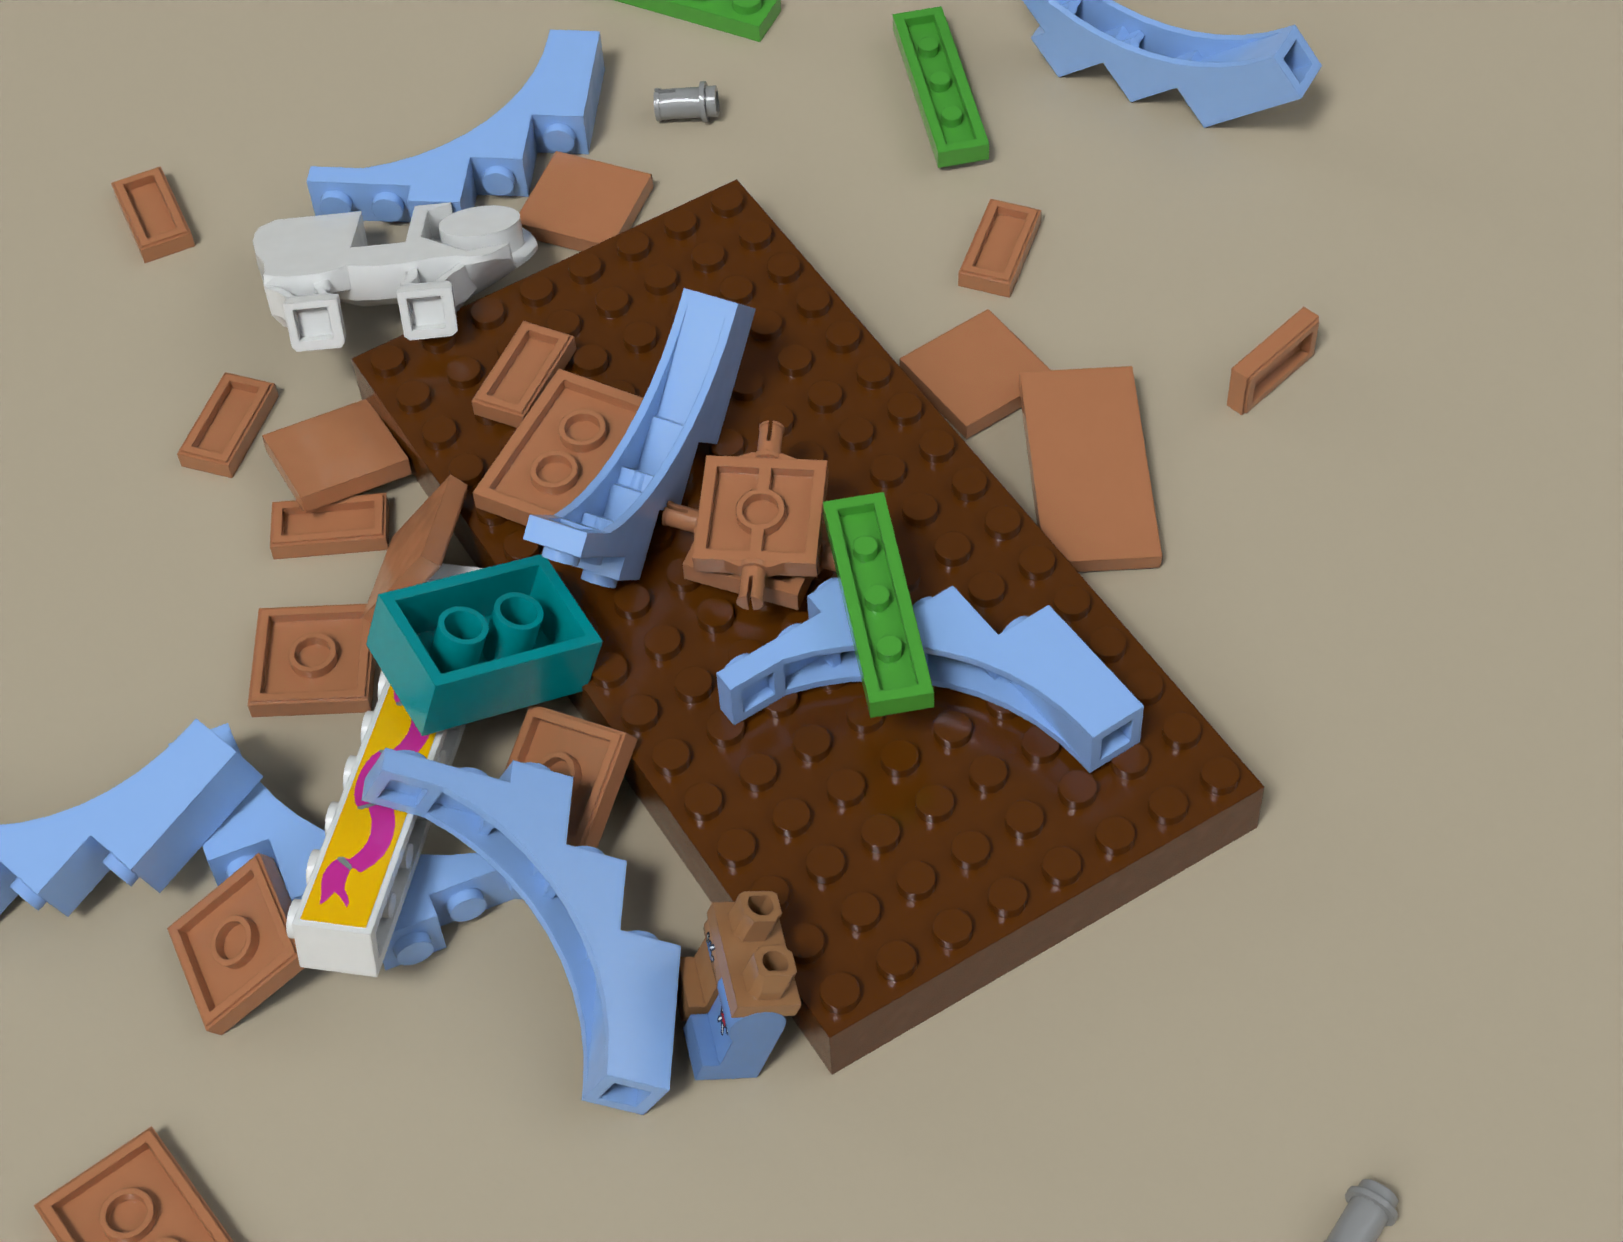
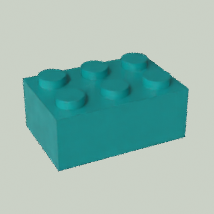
(482, 643)

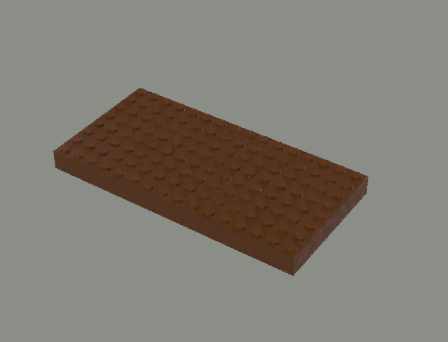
(899, 843)

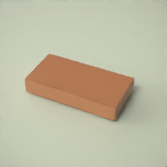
(153, 214)
(999, 248)
(1273, 361)
(522, 373)
(228, 425)
(338, 528)

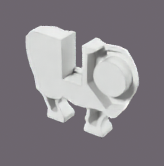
(444, 262)

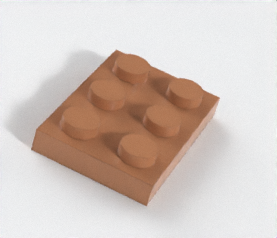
(556, 448)

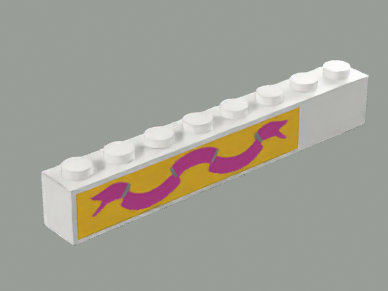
(367, 849)

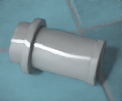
(687, 102)
(1366, 1214)

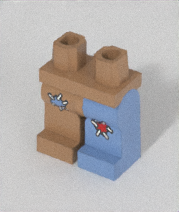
(737, 988)

